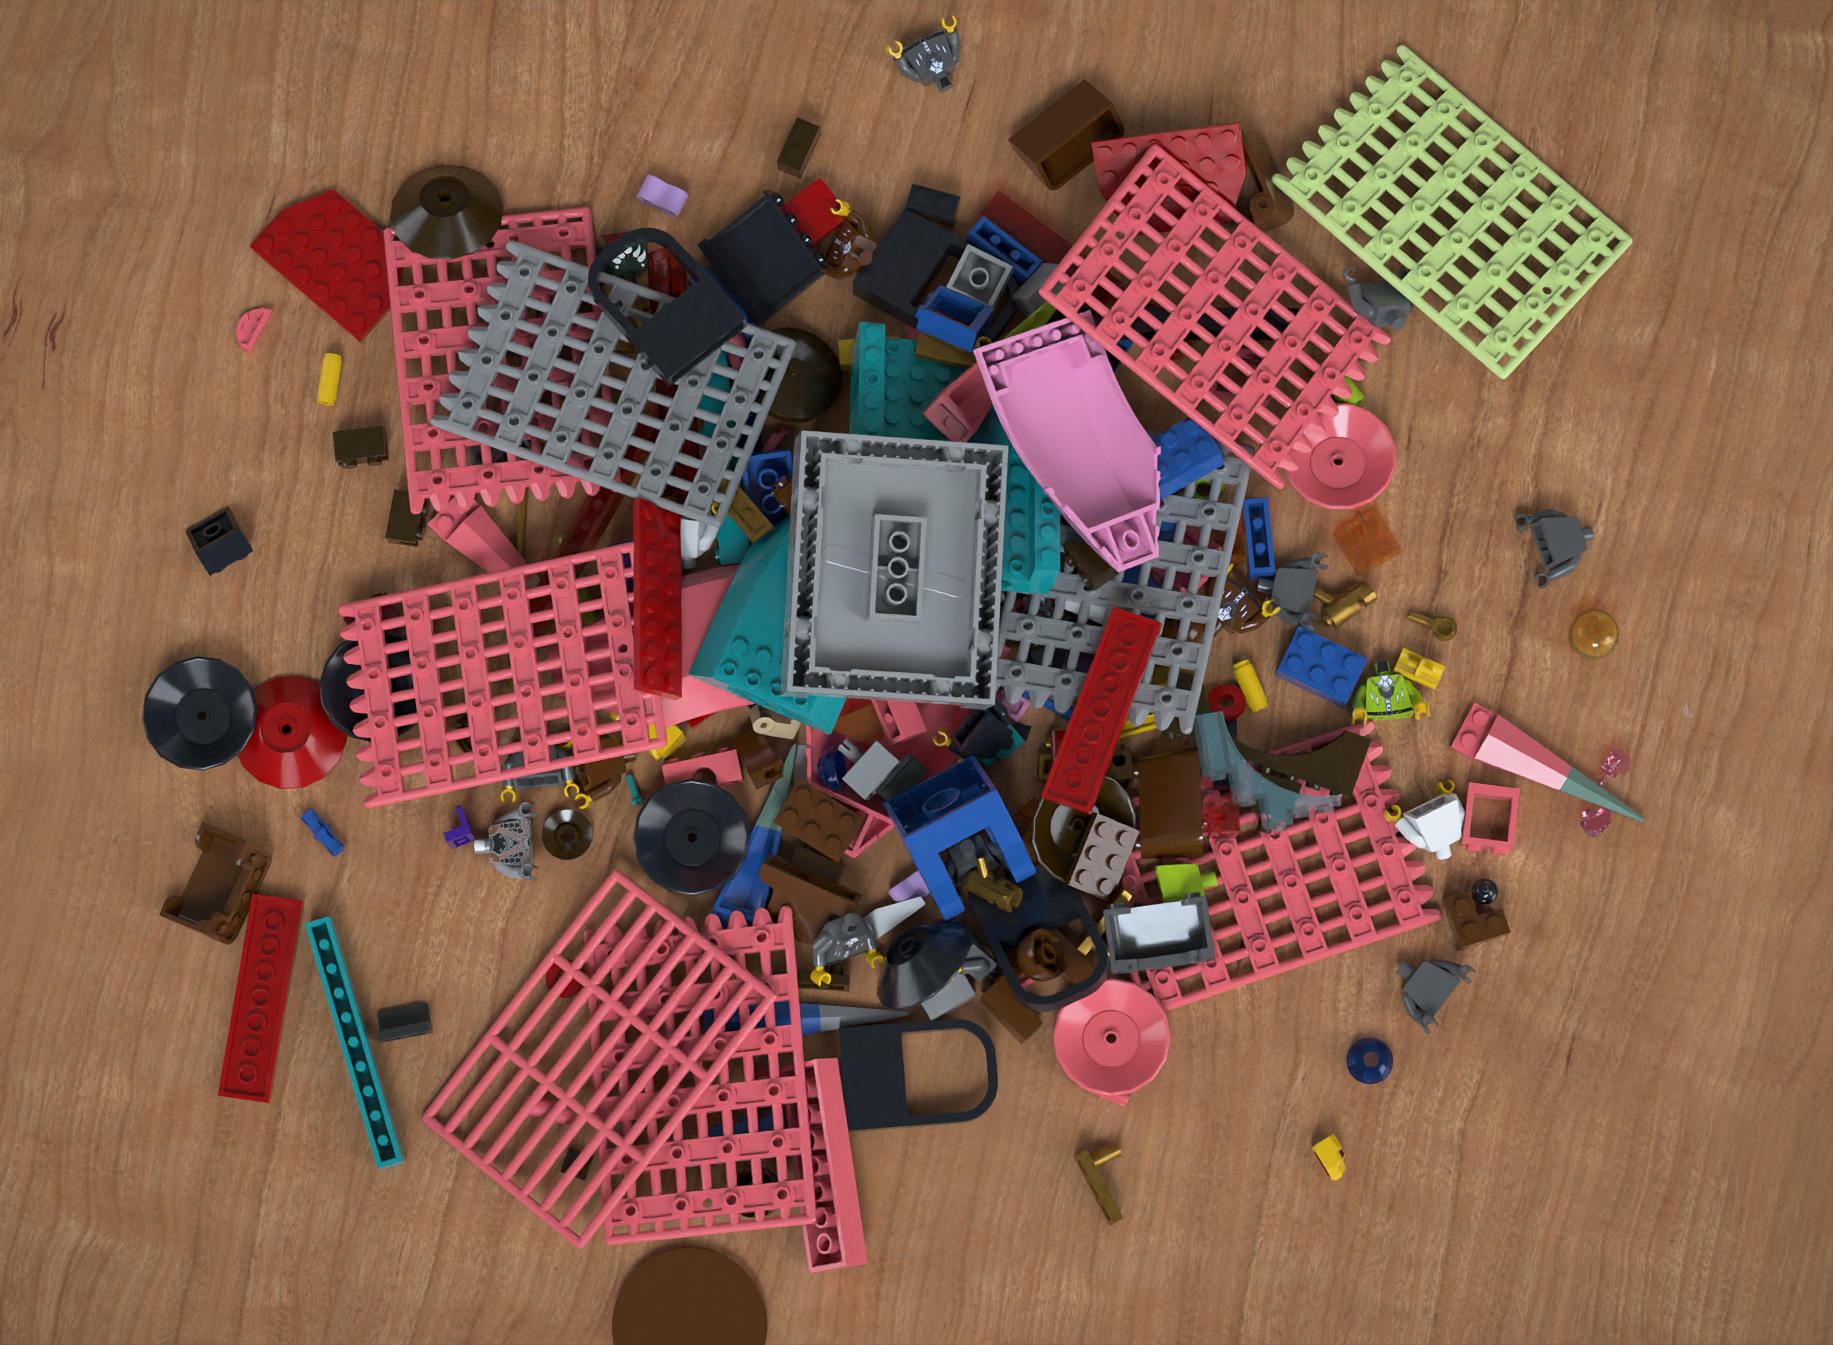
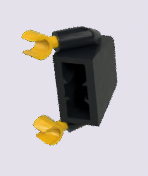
(980, 733)

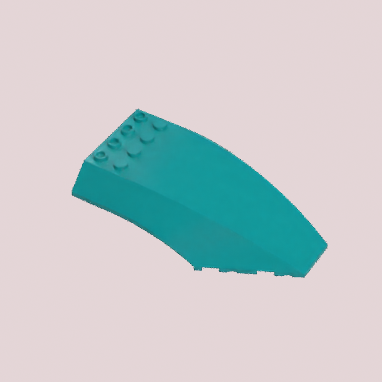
(747, 635)

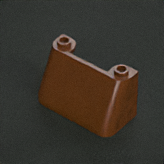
(1271, 205)
(1170, 805)
(220, 885)

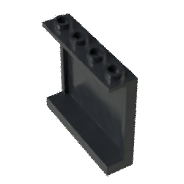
(765, 258)

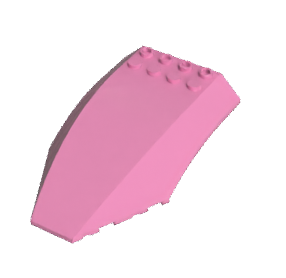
(1078, 436)

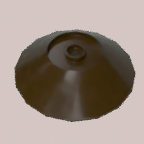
(450, 227)
(1053, 829)

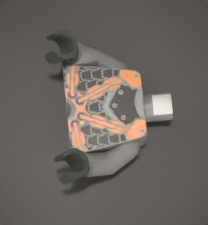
(511, 843)

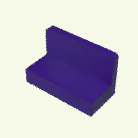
(460, 835)

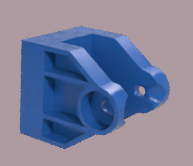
(947, 811)

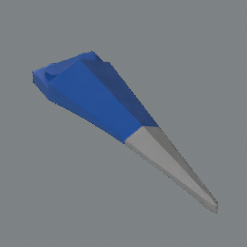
(814, 1017)

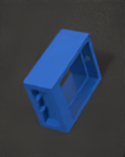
(957, 306)

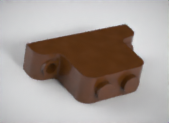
(808, 895)

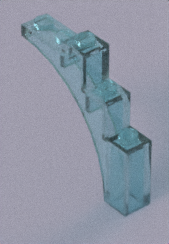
(1220, 756)

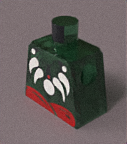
(628, 264)

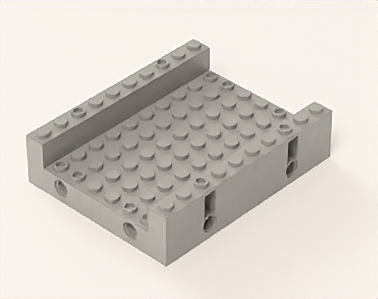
(894, 569)

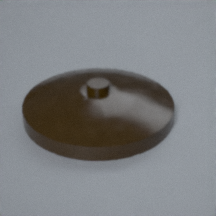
(809, 381)

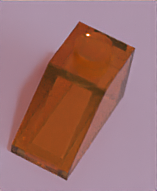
(861, 725)

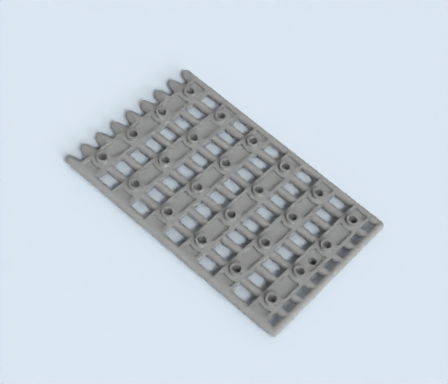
(590, 374)
(1162, 603)

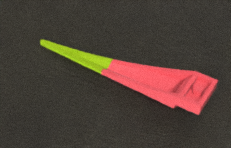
(966, 400)

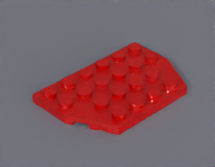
(1208, 152)
(332, 259)

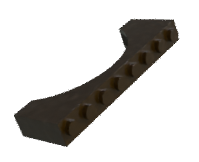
(1331, 766)

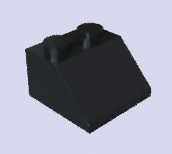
(219, 541)

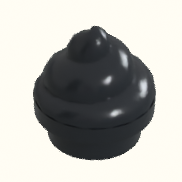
(1485, 891)

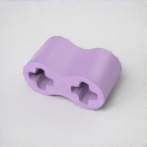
(662, 196)
(909, 889)

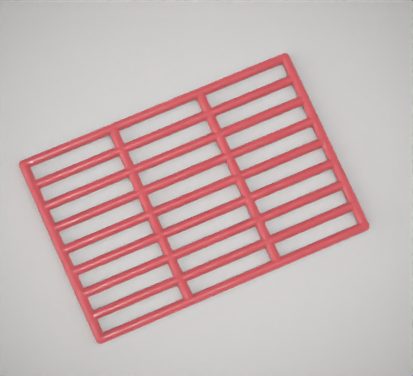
(566, 1098)

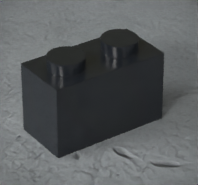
(934, 205)

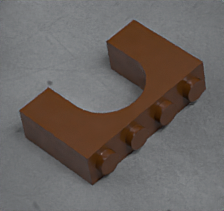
(1012, 1015)

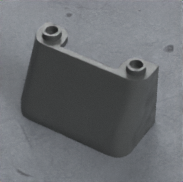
(1159, 935)

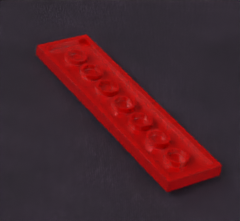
(657, 600)
(1101, 710)
(260, 998)

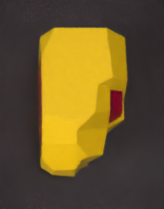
(1330, 1157)

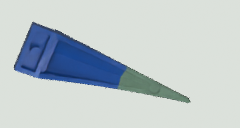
(746, 890)

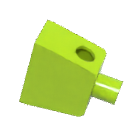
(1182, 879)

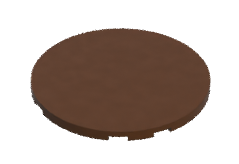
(689, 1300)

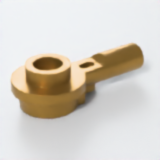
(1443, 627)

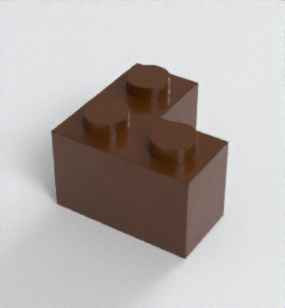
(1469, 927)

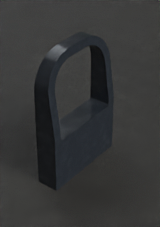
(908, 264)
(684, 329)
(1044, 905)
(876, 1076)

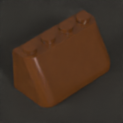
(1060, 138)

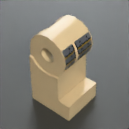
(772, 723)

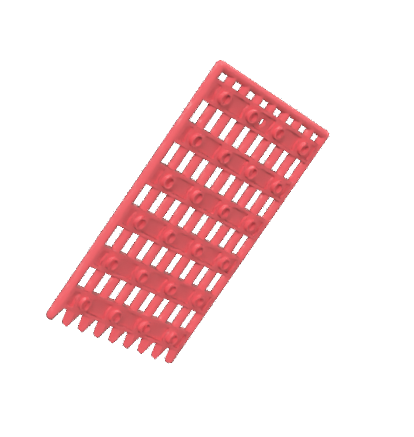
(1197, 299)
(449, 340)
(476, 679)
(1299, 907)
(725, 1097)

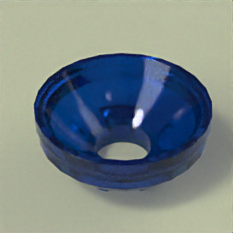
(832, 769)
(1356, 1064)

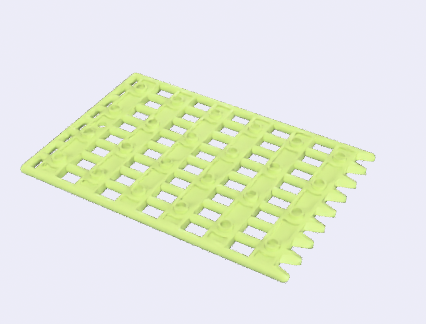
(1472, 225)

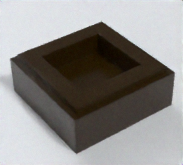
(570, 1157)

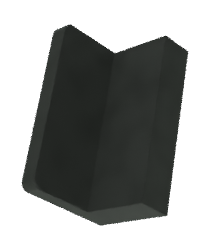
(904, 776)
(404, 1022)

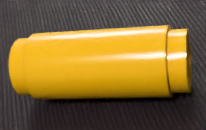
(329, 379)
(1250, 685)

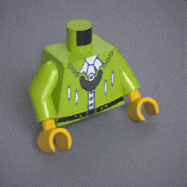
(1387, 697)

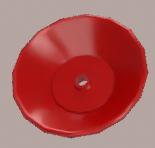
(306, 751)

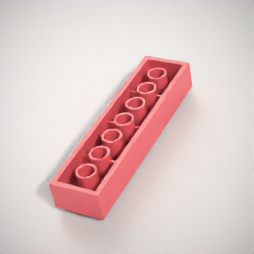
(837, 1235)

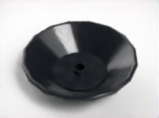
(337, 694)
(174, 709)
(663, 837)
(922, 962)

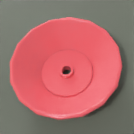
(1366, 458)
(1139, 1031)

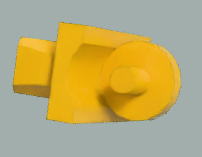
(1419, 669)

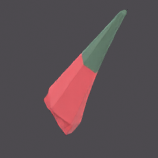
(1501, 745)

